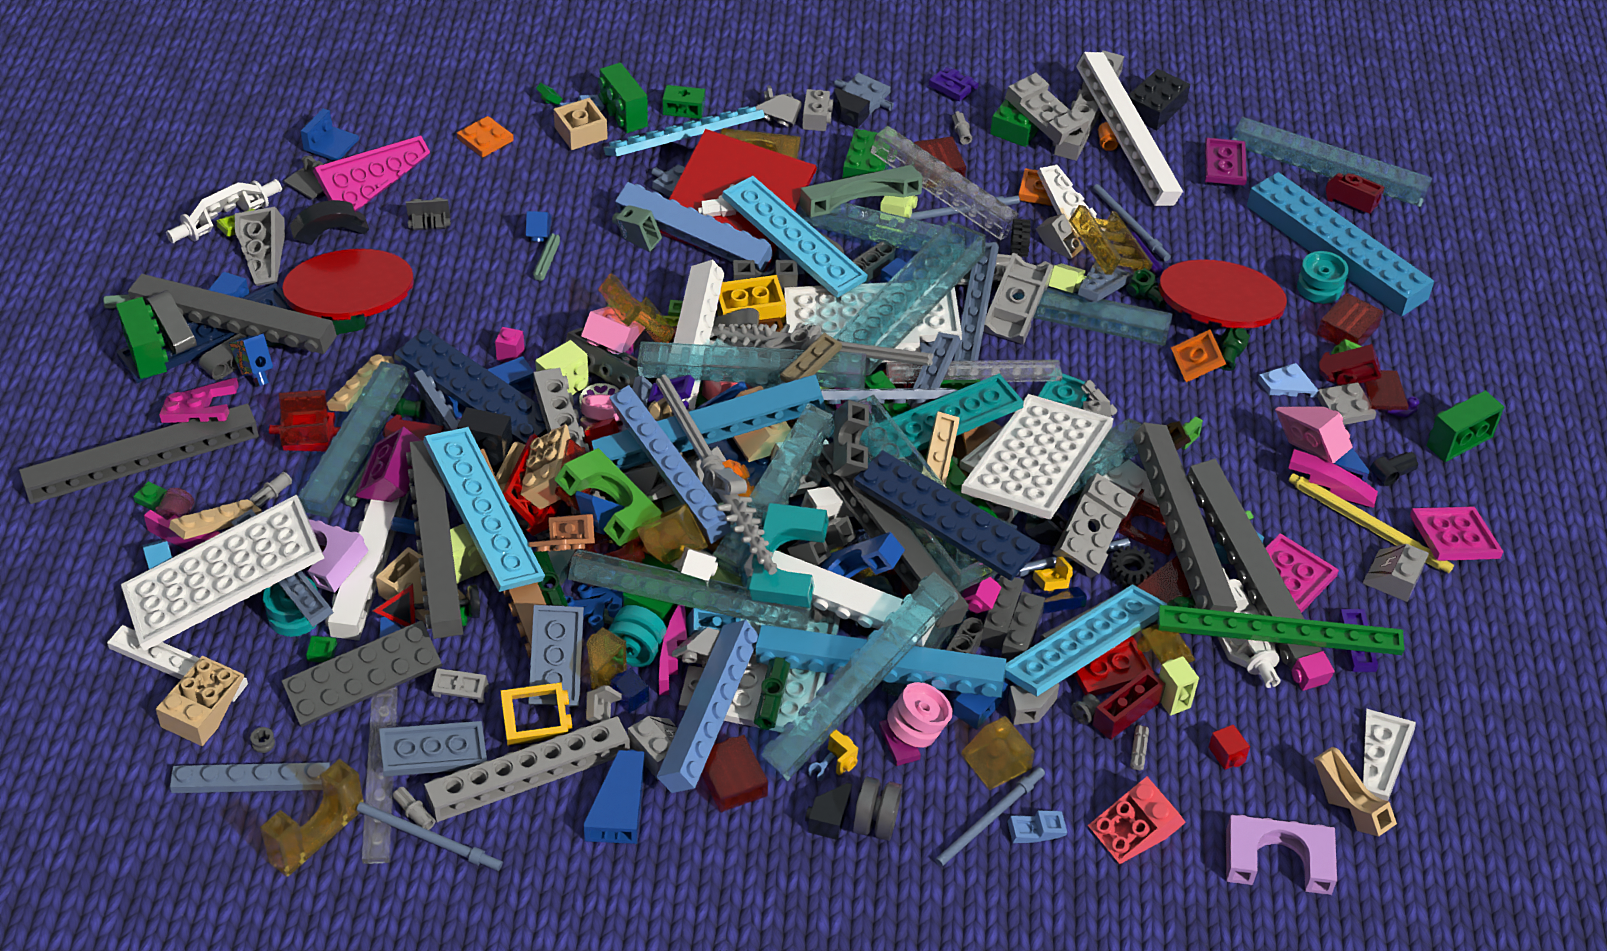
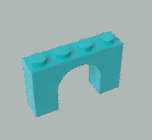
(781, 525)

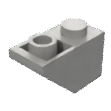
(782, 109)
(1060, 236)
(697, 647)
(1027, 707)

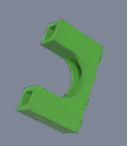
(599, 472)

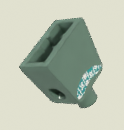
(638, 227)

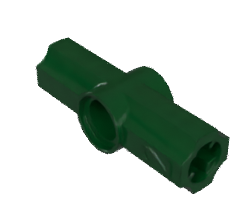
(552, 596)
(772, 693)

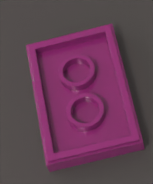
(1225, 161)

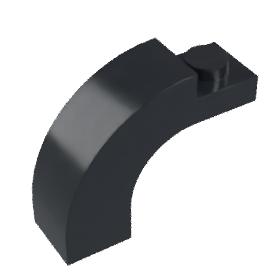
(326, 215)

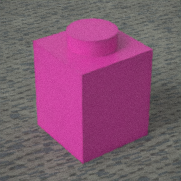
(509, 344)
(982, 595)
(1312, 671)

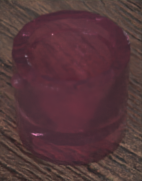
(175, 502)

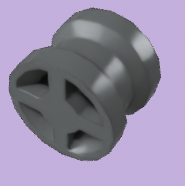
(820, 615)
(1085, 709)

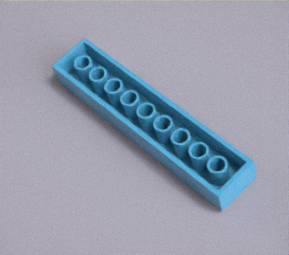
(1322, 229)

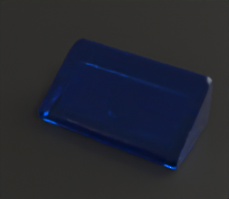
(1063, 599)

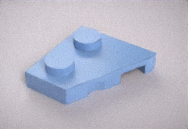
(1287, 381)

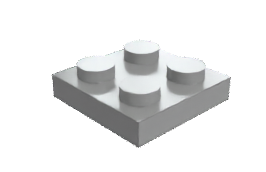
(1348, 401)

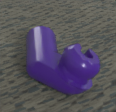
(1413, 404)

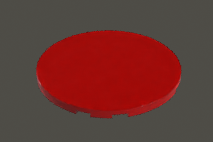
(348, 283)
(1222, 293)

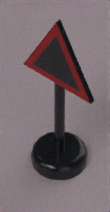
(402, 607)

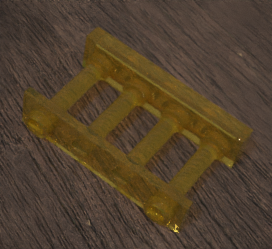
(1099, 241)
(631, 310)

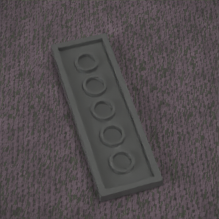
(361, 673)

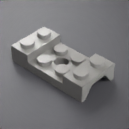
(1033, 98)
(1012, 317)
(1105, 507)

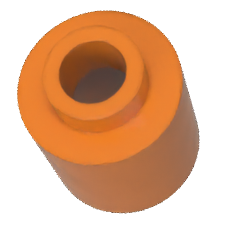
(1107, 138)

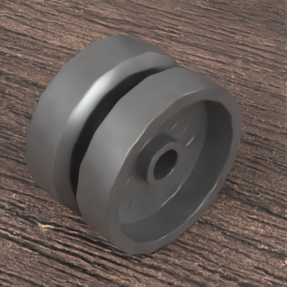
(873, 807)

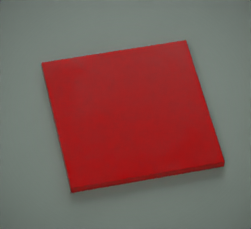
(728, 161)

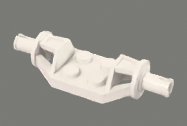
(223, 200)
(1238, 650)

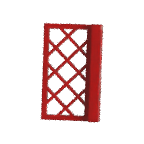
(540, 519)

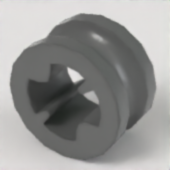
(262, 732)

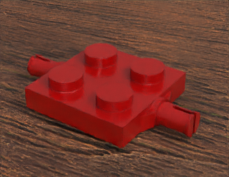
(309, 419)

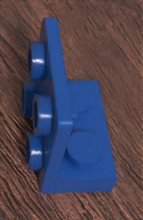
(324, 139)

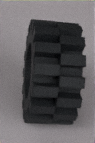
(1020, 237)
(1130, 557)

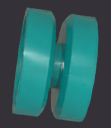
(1322, 277)
(283, 613)
(641, 631)

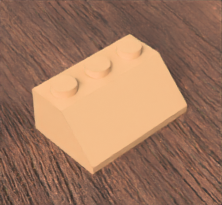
(760, 442)

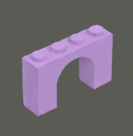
(341, 555)
(1311, 842)

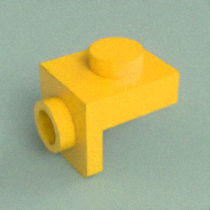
(1056, 577)
(845, 750)

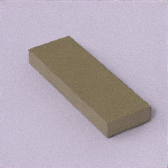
(812, 358)

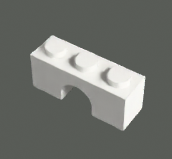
(696, 563)

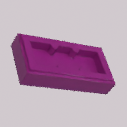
(900, 751)

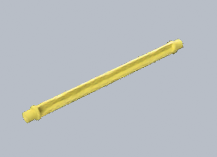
(1364, 519)

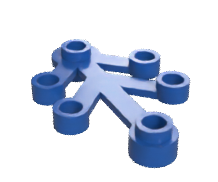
(597, 605)

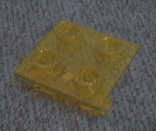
(1164, 645)

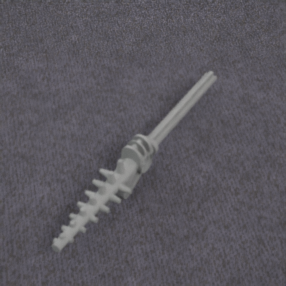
(807, 334)
(720, 481)

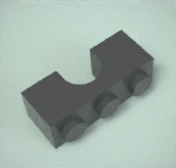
(784, 269)
(849, 424)
(838, 534)
(1001, 614)
(1023, 625)

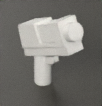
(717, 207)

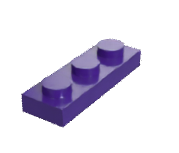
(1359, 660)

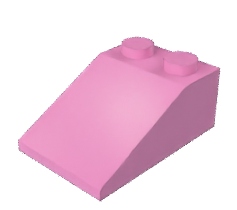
(608, 330)
(1315, 431)

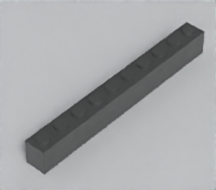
(241, 314)
(137, 454)
(880, 519)
(1183, 519)
(434, 544)
(1245, 551)

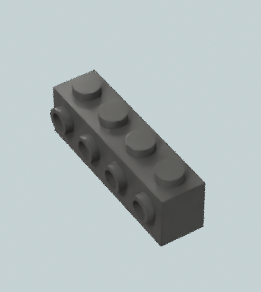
(611, 367)

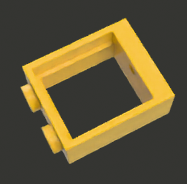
(537, 735)

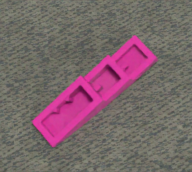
(1338, 479)
(160, 527)
(673, 638)

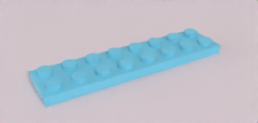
(689, 129)
(795, 236)
(483, 509)
(1083, 640)

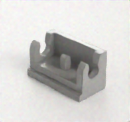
(460, 684)

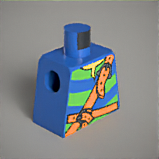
(252, 357)

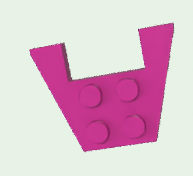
(196, 403)

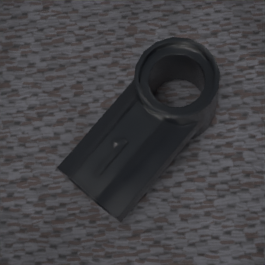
(1391, 469)

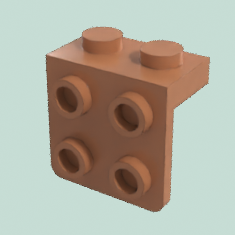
(567, 533)

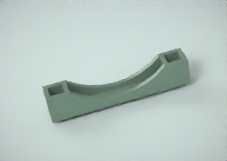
(825, 197)

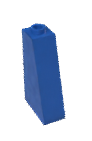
(618, 804)

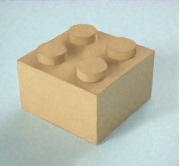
(580, 123)

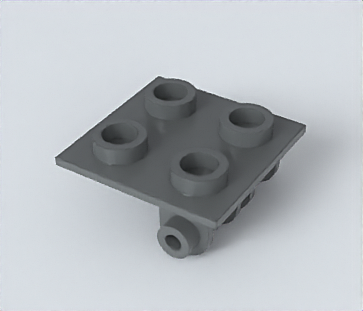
(305, 180)
(434, 209)

